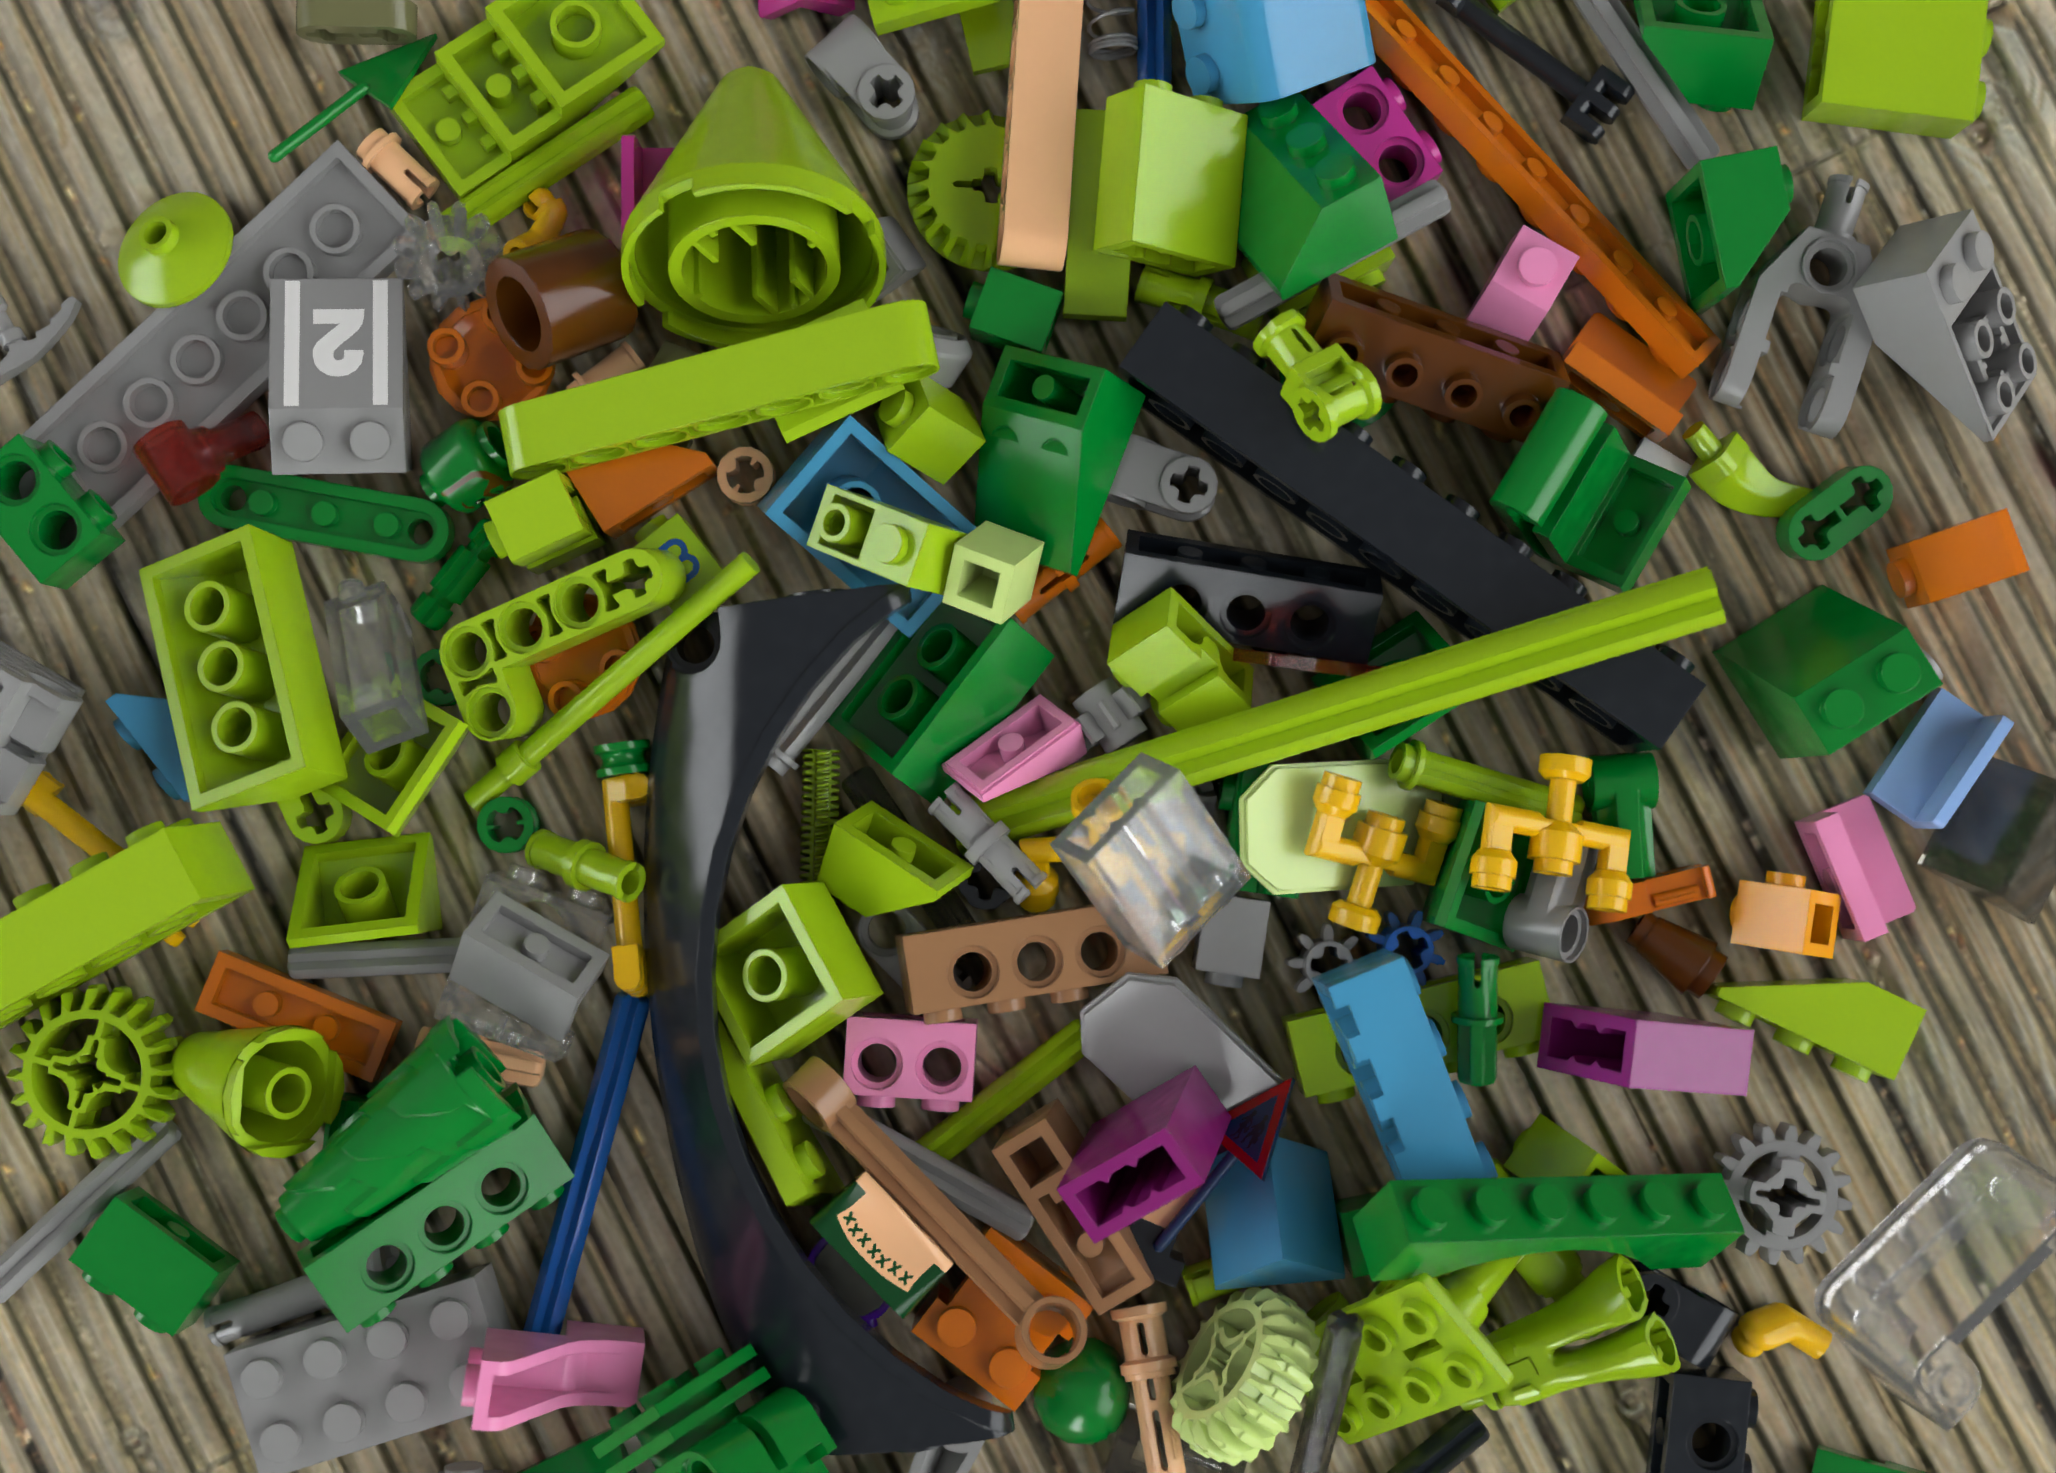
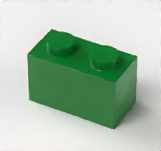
(153, 1262)

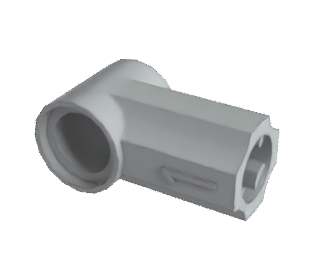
(1551, 914)

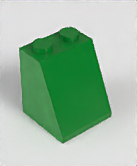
(1825, 672)

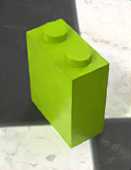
(1897, 65)
(1170, 179)

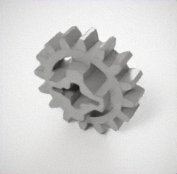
(1781, 1166)

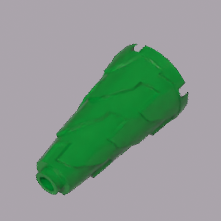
(410, 1131)

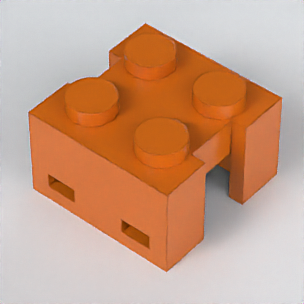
(981, 1337)

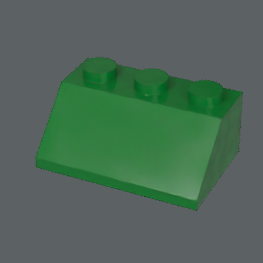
(1306, 198)
(939, 694)

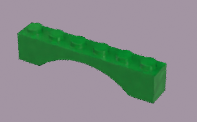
(1473, 1221)

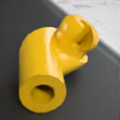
(549, 220)
(1776, 1325)

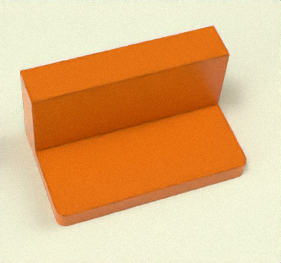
(1626, 379)

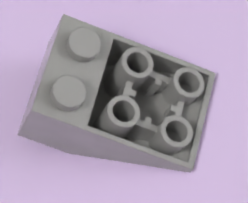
(1949, 319)

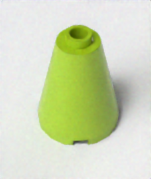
(262, 1084)

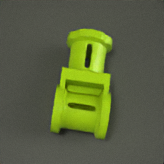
(1317, 379)

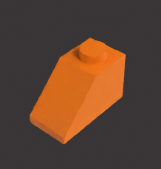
(640, 485)
(1956, 559)

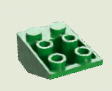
(1052, 450)

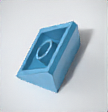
(1275, 1227)

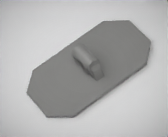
(1156, 1028)

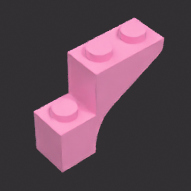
(537, 1373)

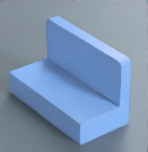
(1937, 760)

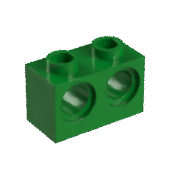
(34, 523)

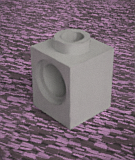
(1233, 942)

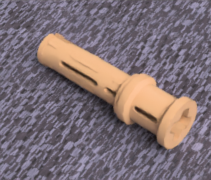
(1143, 1366)

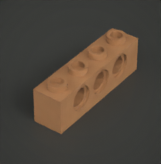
(930, 956)

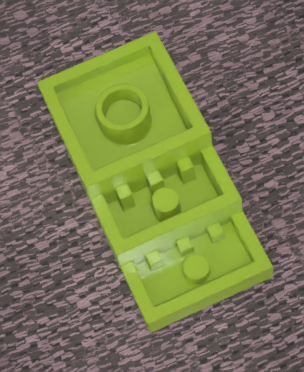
(520, 82)

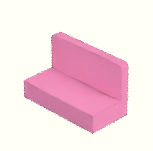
(1859, 864)

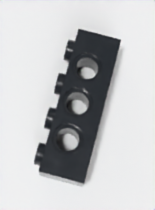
(1281, 583)
(1695, 1398)

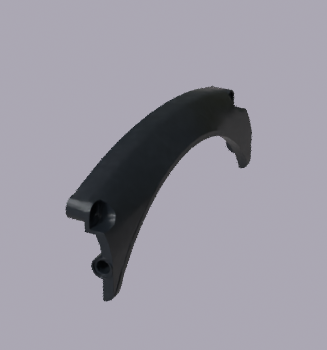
(707, 757)

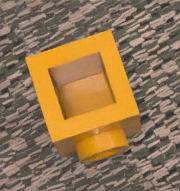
(1785, 916)

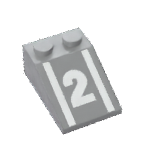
(338, 377)

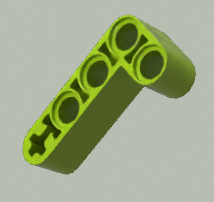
(564, 625)

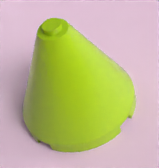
(750, 223)

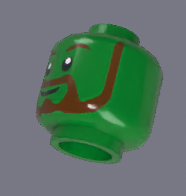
(465, 465)

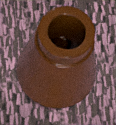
(1677, 954)

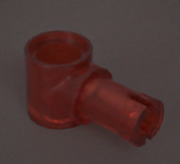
(190, 461)

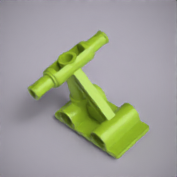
(1425, 1339)

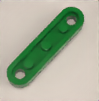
(330, 515)

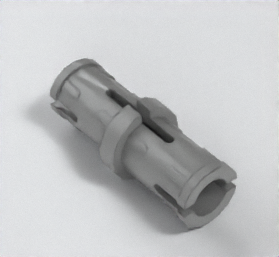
(987, 843)

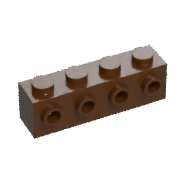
(1438, 358)

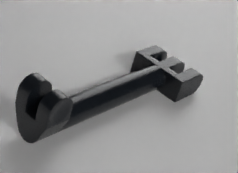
(1585, 95)

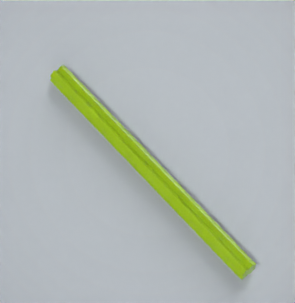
(1386, 695)

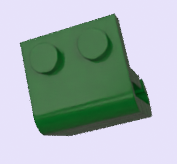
(1585, 497)

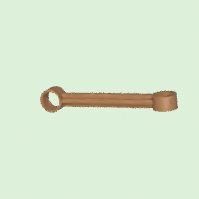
(832, 1107)

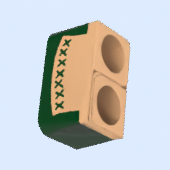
(882, 1243)

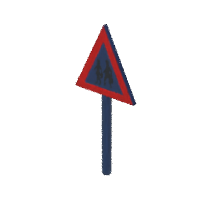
(1248, 1138)

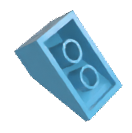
(857, 461)

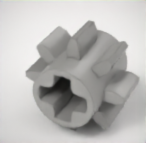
(1111, 715)
(1315, 949)

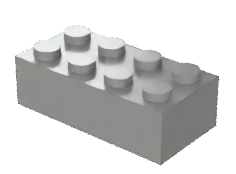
(331, 1392)

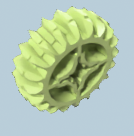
(1244, 1375)

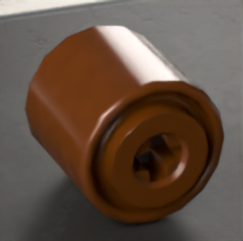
(559, 298)

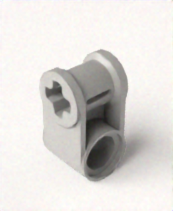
(860, 73)
(1147, 480)

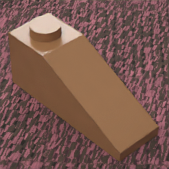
(1035, 1160)

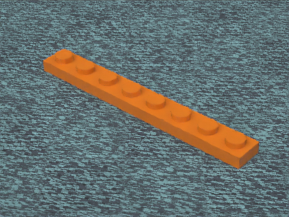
(1539, 187)

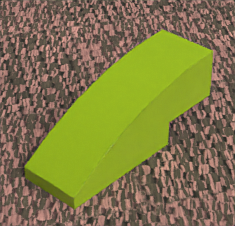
(1093, 280)

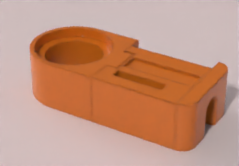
(1661, 892)

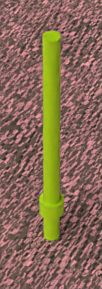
(523, 759)

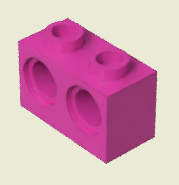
(1392, 131)

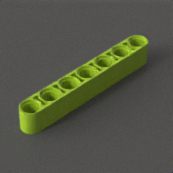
(720, 389)

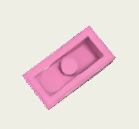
(1018, 750)

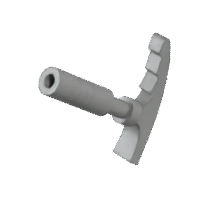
(24, 352)

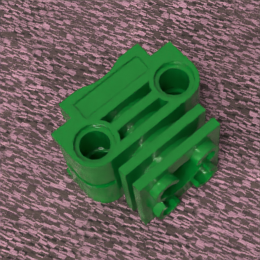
(699, 1429)

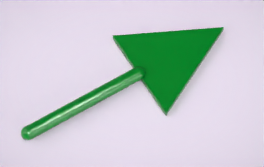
(379, 77)

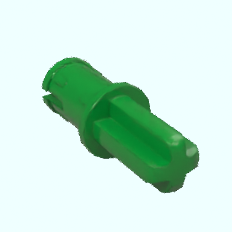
(1477, 1020)

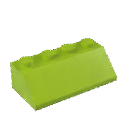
(242, 671)

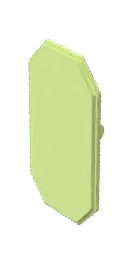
(1280, 813)

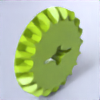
(942, 194)

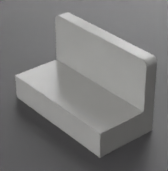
(527, 965)

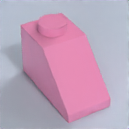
(1523, 284)

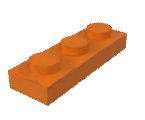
(260, 996)

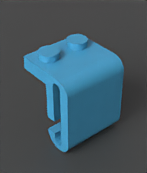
(1270, 46)

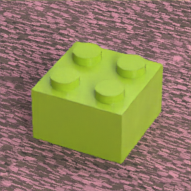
(789, 973)

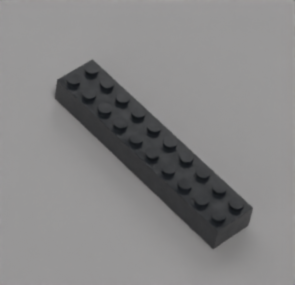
(1392, 521)

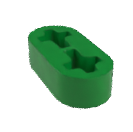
(1841, 524)

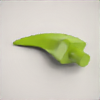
(1735, 476)

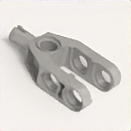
(1788, 274)

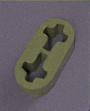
(357, 21)

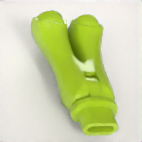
(1602, 1301)

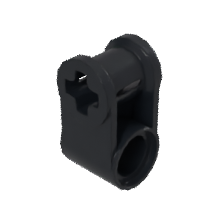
(1692, 1316)

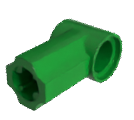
(1622, 796)

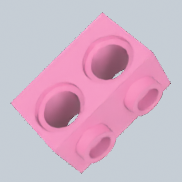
(910, 1043)

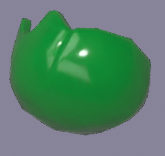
(1085, 1396)

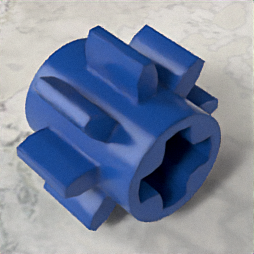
(1423, 953)

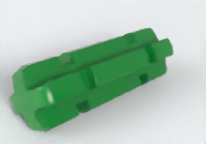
(455, 580)

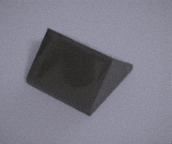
(2001, 840)

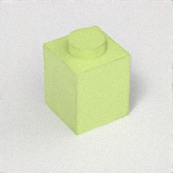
(993, 572)

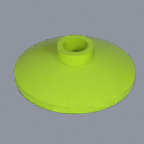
(175, 250)

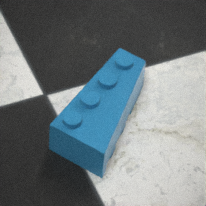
(1401, 1069)

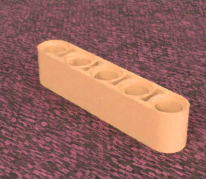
(1039, 134)

